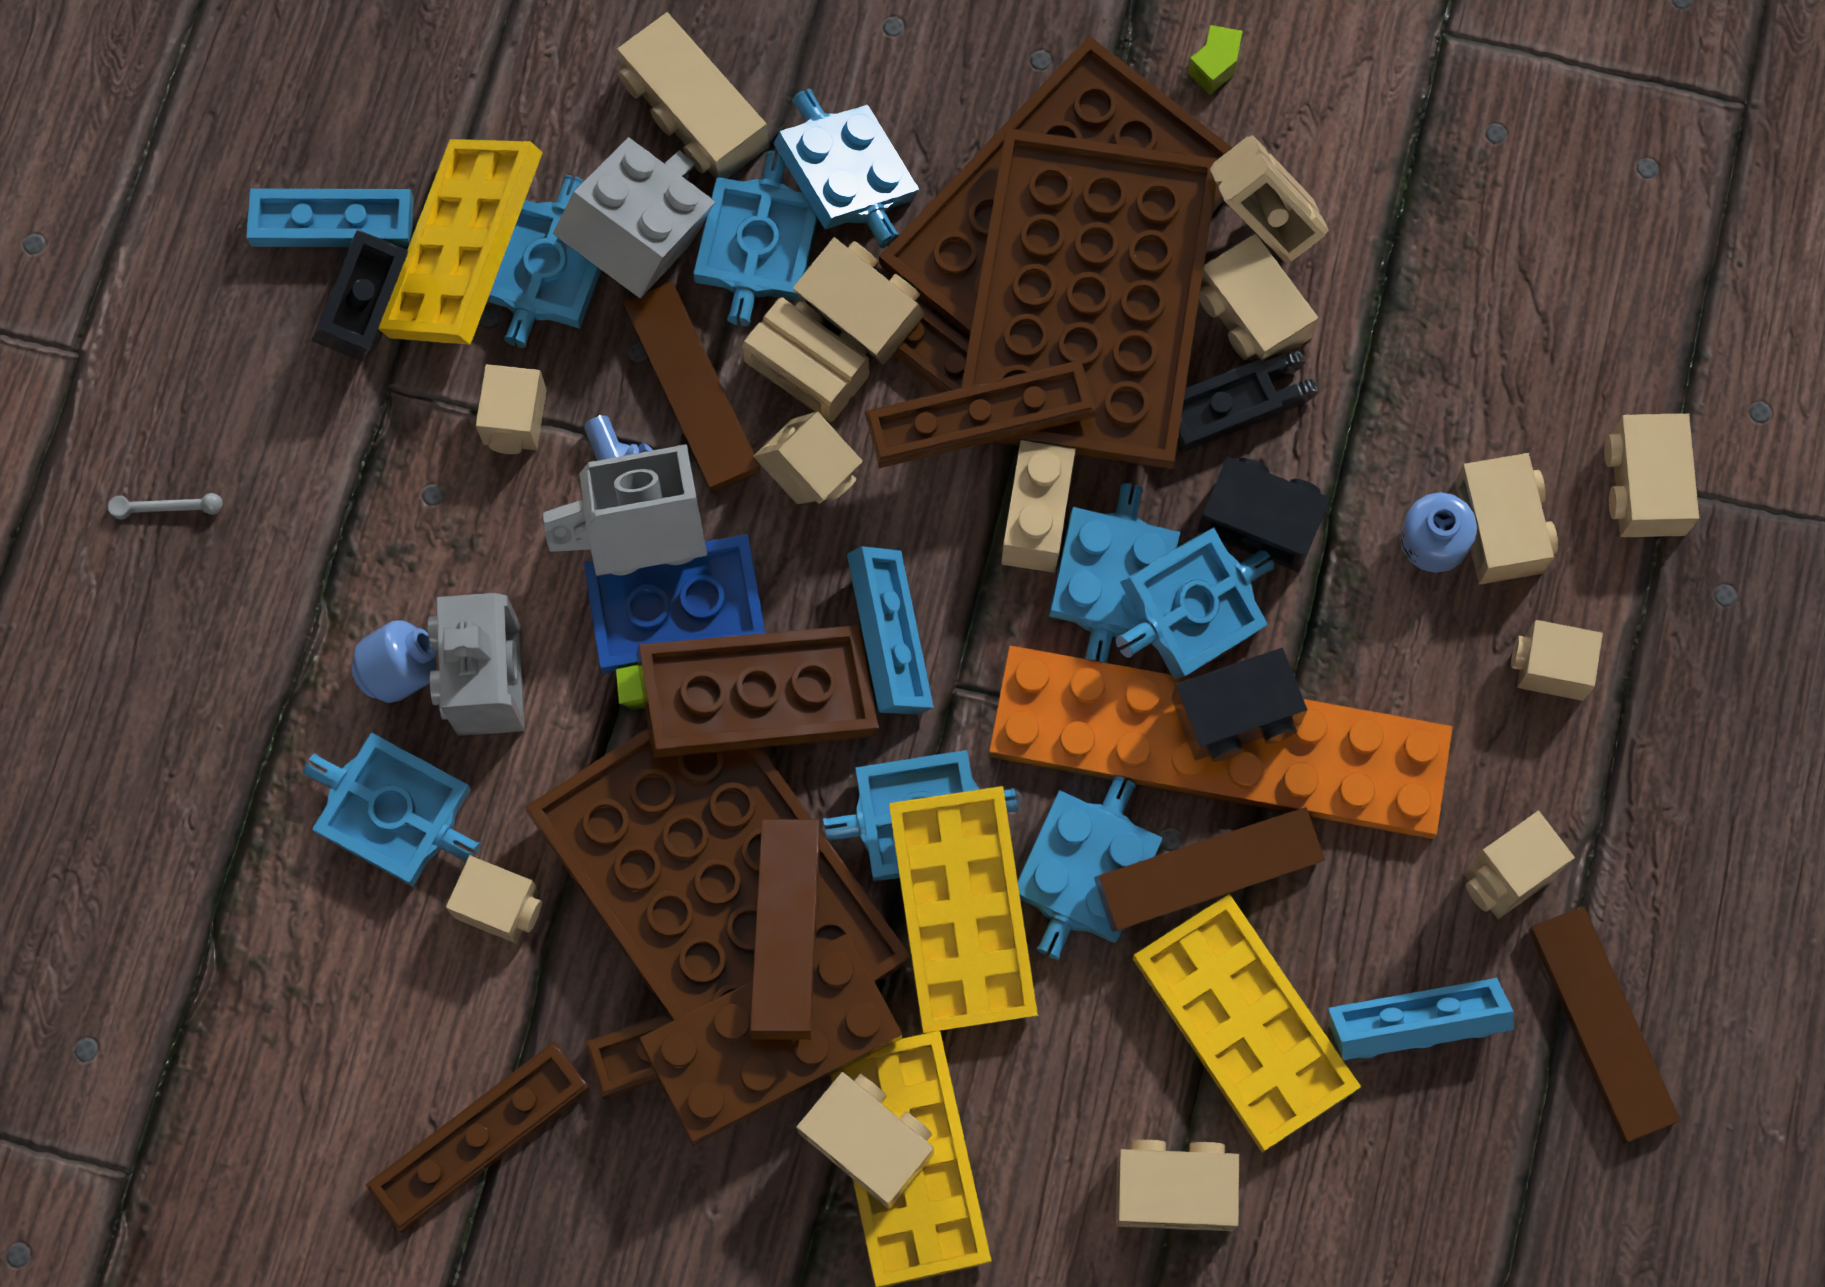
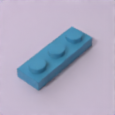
(328, 216)
(890, 631)
(1420, 1019)

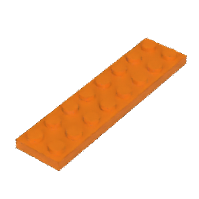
(1123, 724)

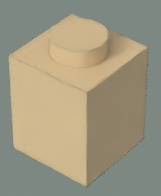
(511, 408)
(1557, 659)
(495, 900)

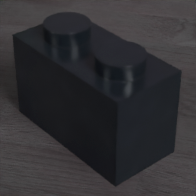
(359, 295)
(1264, 512)
(1239, 706)

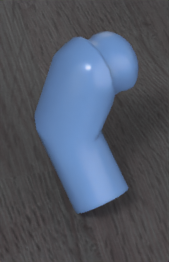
(604, 440)

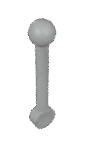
(121, 507)

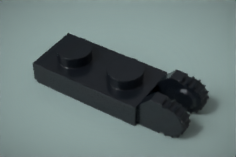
(1240, 399)

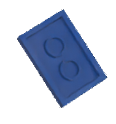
(675, 602)

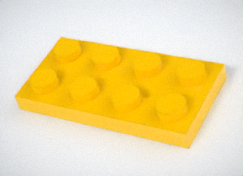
(460, 240)
(962, 909)
(1246, 1023)
(938, 1216)

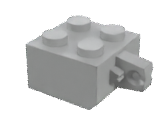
(635, 215)
(632, 513)
(478, 664)

